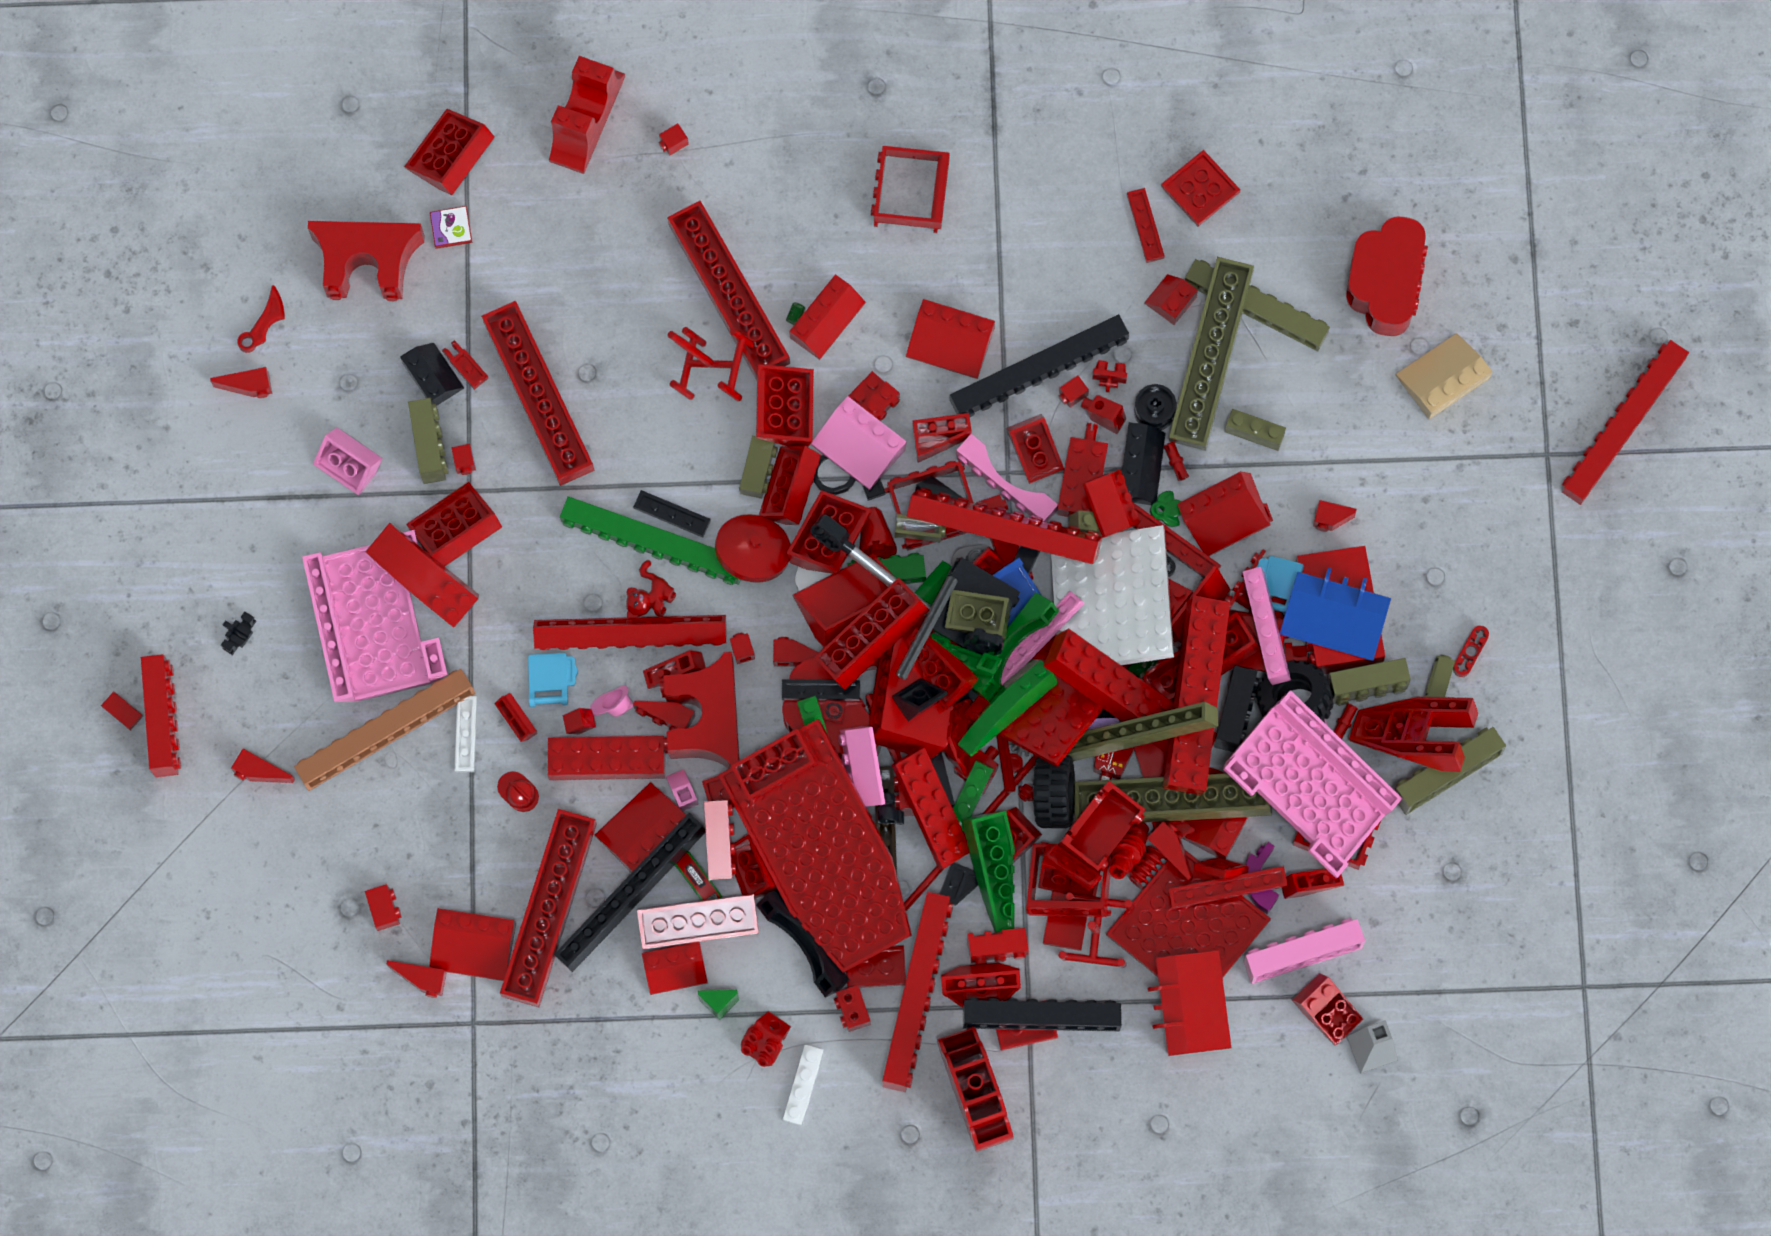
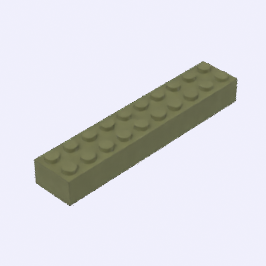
(1211, 353)
(1221, 800)

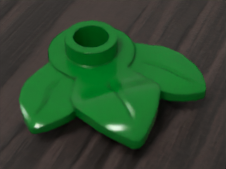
(1169, 507)

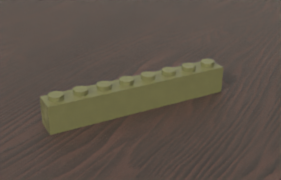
(1268, 310)

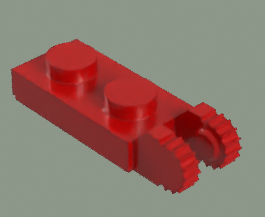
(466, 366)

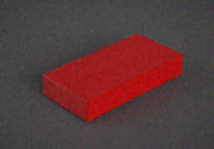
(121, 710)

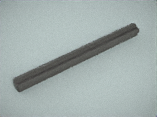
(926, 627)

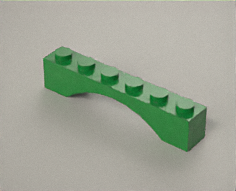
(1034, 616)

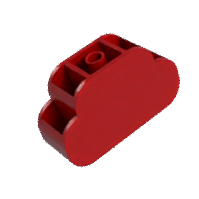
(1387, 275)
(854, 712)
(975, 1089)

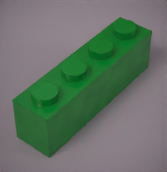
(908, 569)

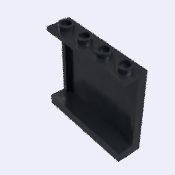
(975, 580)

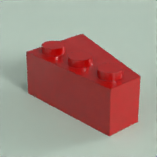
(939, 434)
(998, 946)

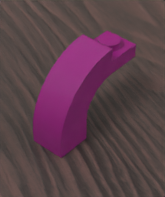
(1266, 899)

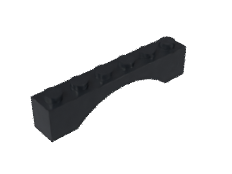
(825, 972)

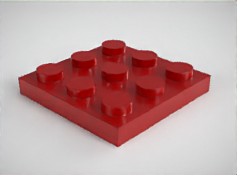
(1200, 188)

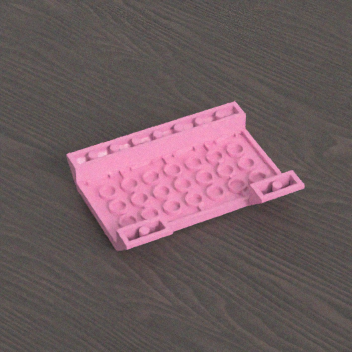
(368, 627)
(1312, 781)

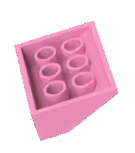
(859, 443)

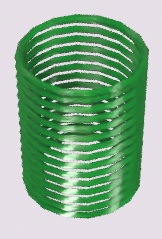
(796, 312)

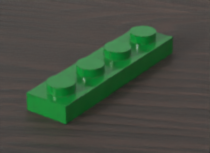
(972, 791)

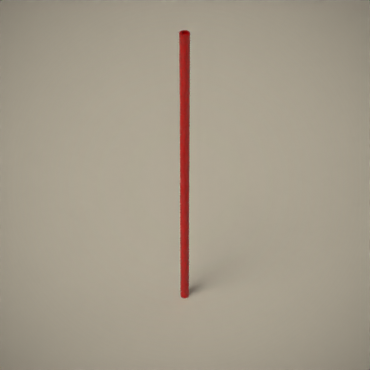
(991, 808)

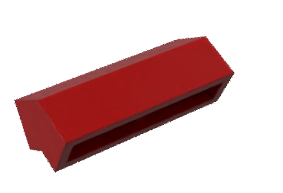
(515, 717)

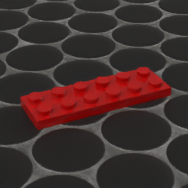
(931, 808)

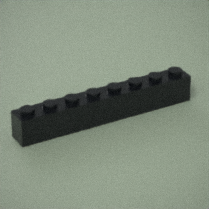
(1042, 1015)

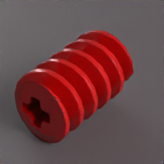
(1145, 866)

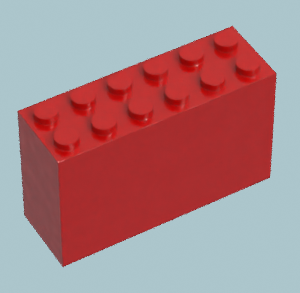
(1355, 566)
(889, 723)

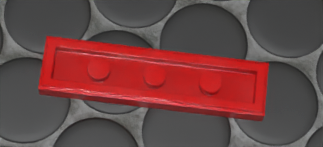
(1145, 225)

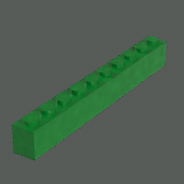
(644, 538)

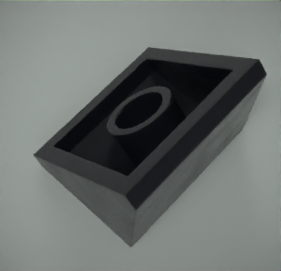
(918, 698)

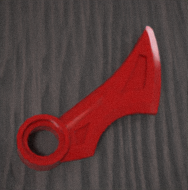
(272, 313)

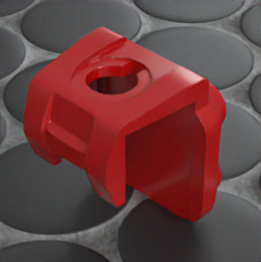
(762, 1041)

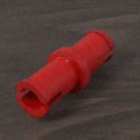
(1176, 461)
(1344, 721)

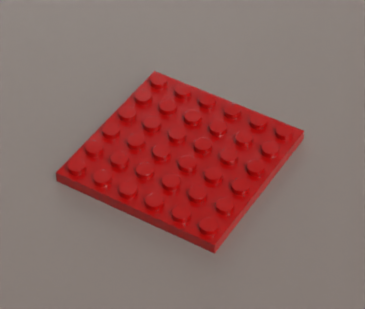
(1159, 931)

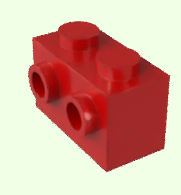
(853, 1008)

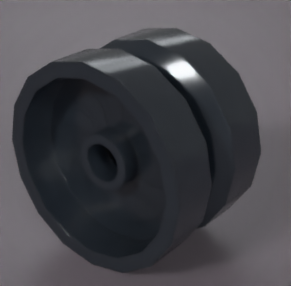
(1155, 396)

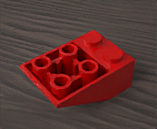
(1327, 1008)

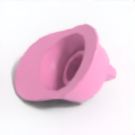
(612, 702)

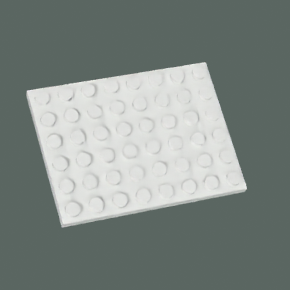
(1122, 595)

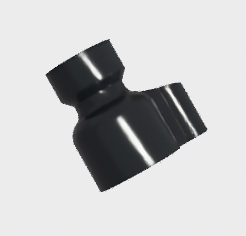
(888, 813)

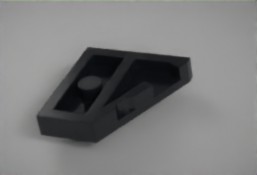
(958, 883)

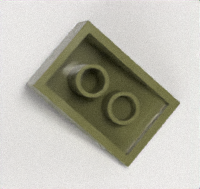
(977, 610)

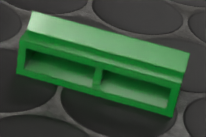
(932, 585)

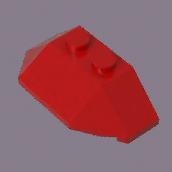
(956, 730)
(981, 982)

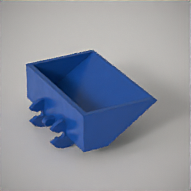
(1335, 615)

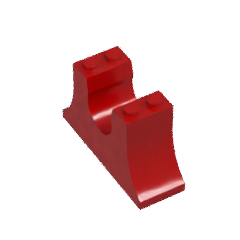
(583, 118)
(365, 243)
(717, 730)

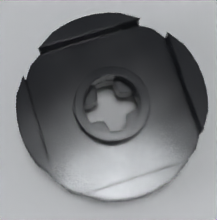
(982, 642)

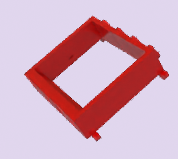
(939, 191)
(915, 477)
(1064, 908)

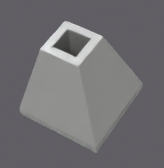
(1373, 1047)

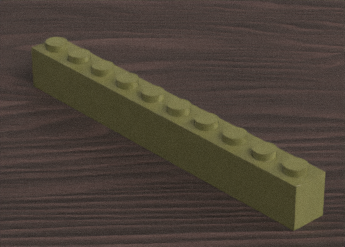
(1145, 730)

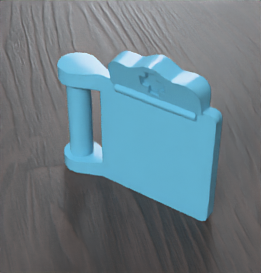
(1280, 578)
(550, 673)

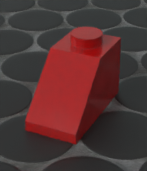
(1332, 515)

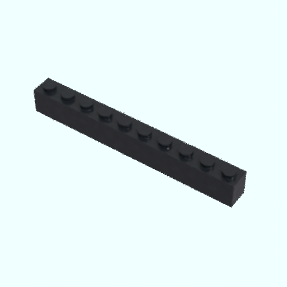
(1040, 366)
(630, 892)

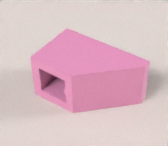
(682, 790)

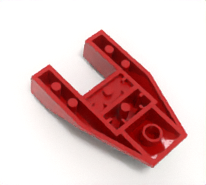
(1403, 727)

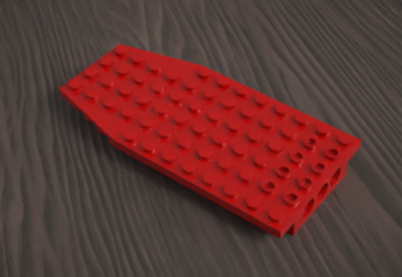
(820, 845)

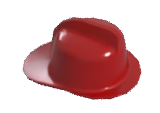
(518, 791)

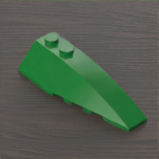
(1008, 704)
(992, 860)

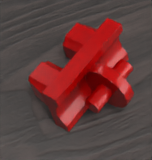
(1110, 378)

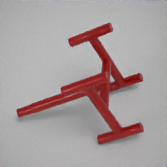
(706, 362)
(1095, 927)

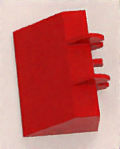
(838, 599)
(1192, 1003)

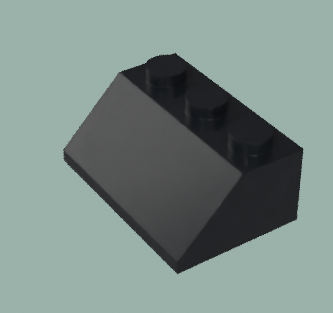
(431, 373)

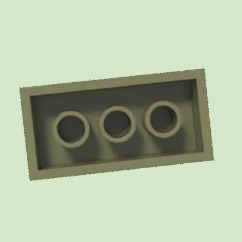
(427, 442)
(1369, 681)

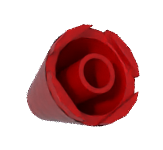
(877, 536)

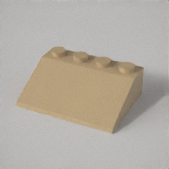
(1444, 375)

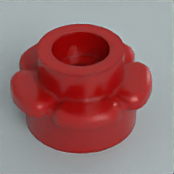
(1026, 793)

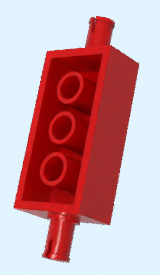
(1083, 463)

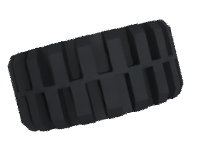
(1302, 677)
(1054, 793)

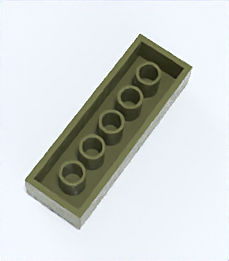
(1432, 782)

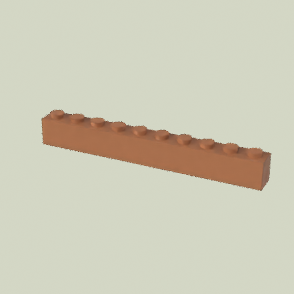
(384, 729)

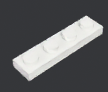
(803, 1085)

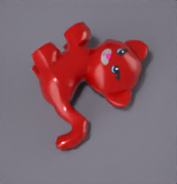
(640, 601)

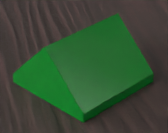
(718, 1001)

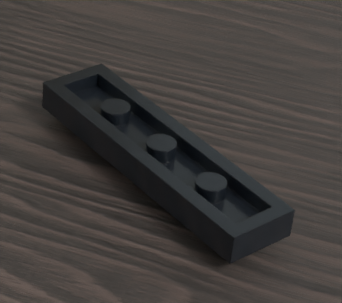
(672, 513)
(822, 689)

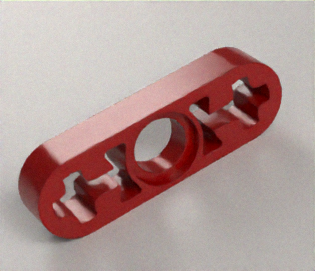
(1482, 642)

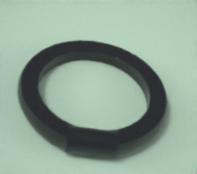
(835, 491)

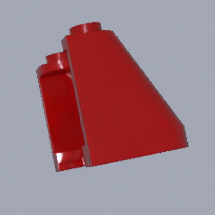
(1102, 826)

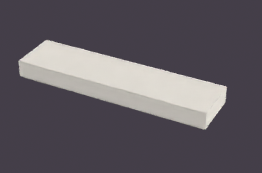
(465, 735)

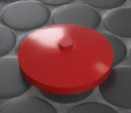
(752, 548)

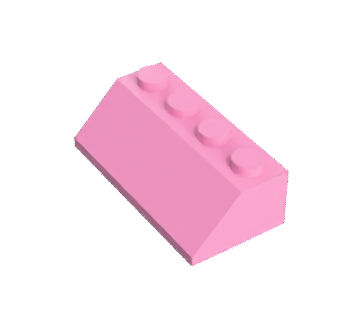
(862, 763)

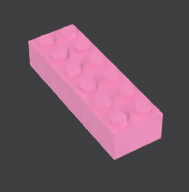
(1304, 951)

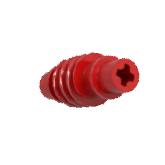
(1129, 851)

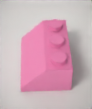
(347, 460)

